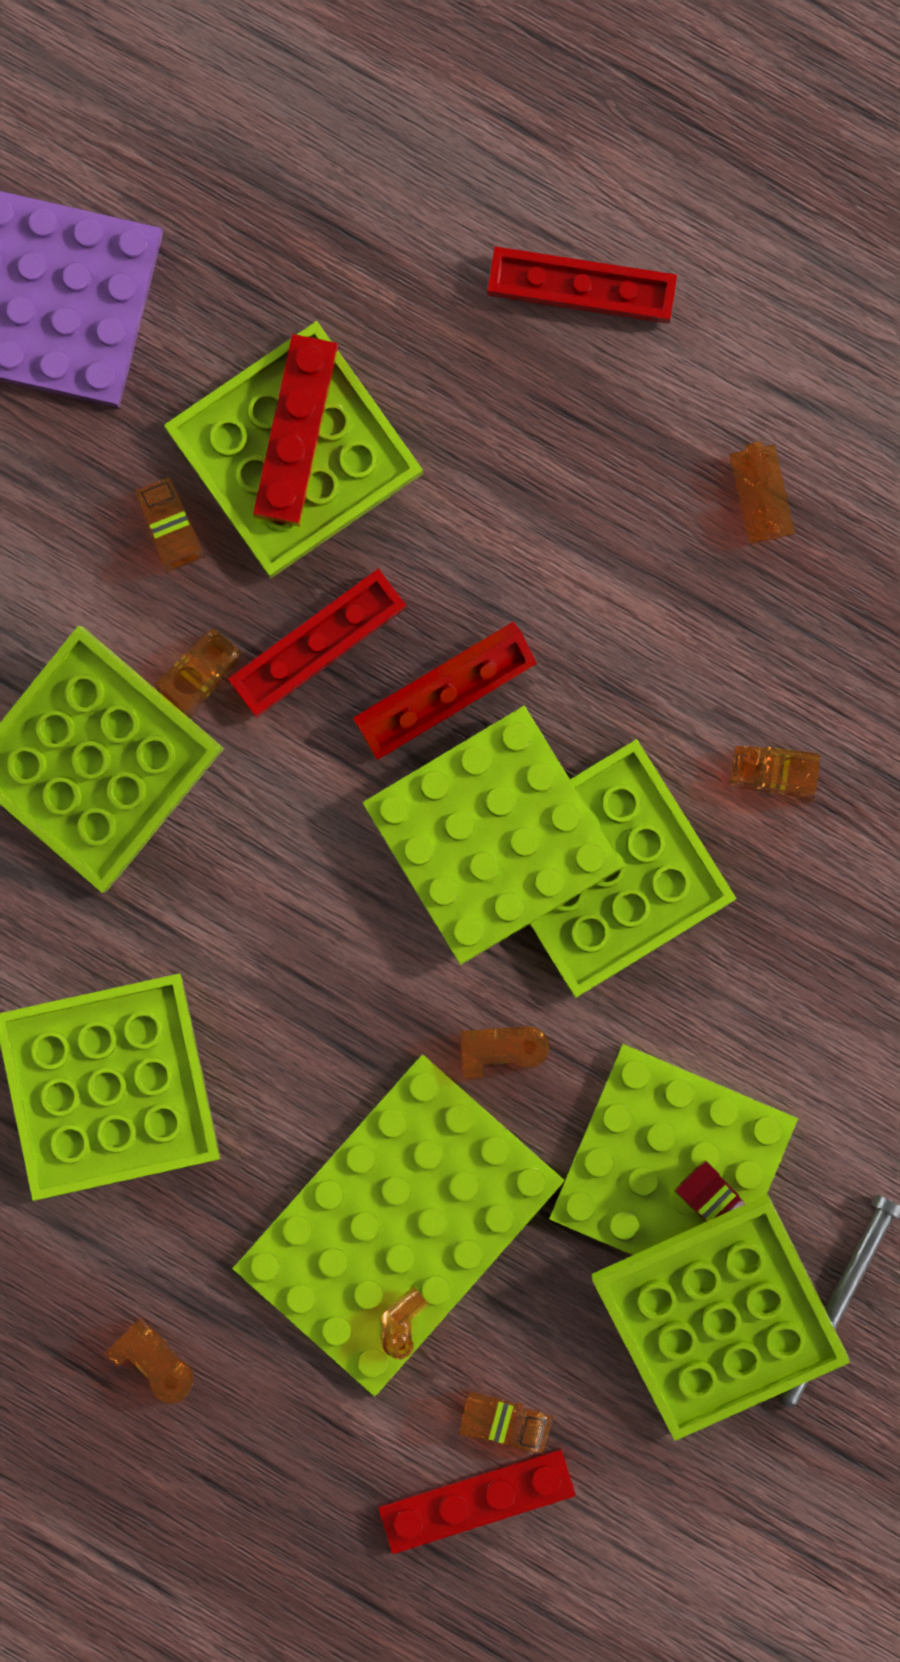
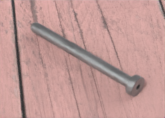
(853, 1274)

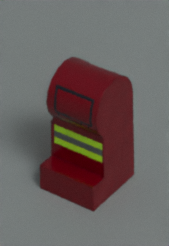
(708, 1192)

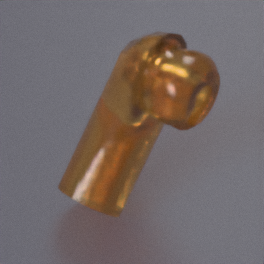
(396, 1324)

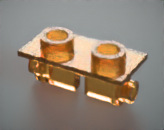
(761, 493)

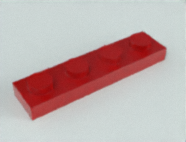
(582, 285)
(295, 430)
(317, 643)
(445, 690)
(476, 1501)

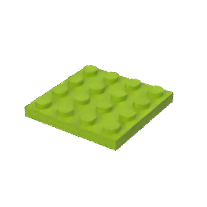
(353, 470)
(97, 759)
(492, 835)
(657, 894)
(107, 1087)
(649, 1137)
(720, 1317)

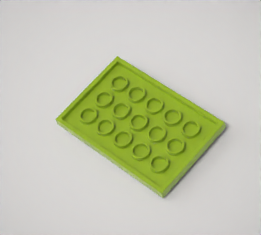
(407, 1201)

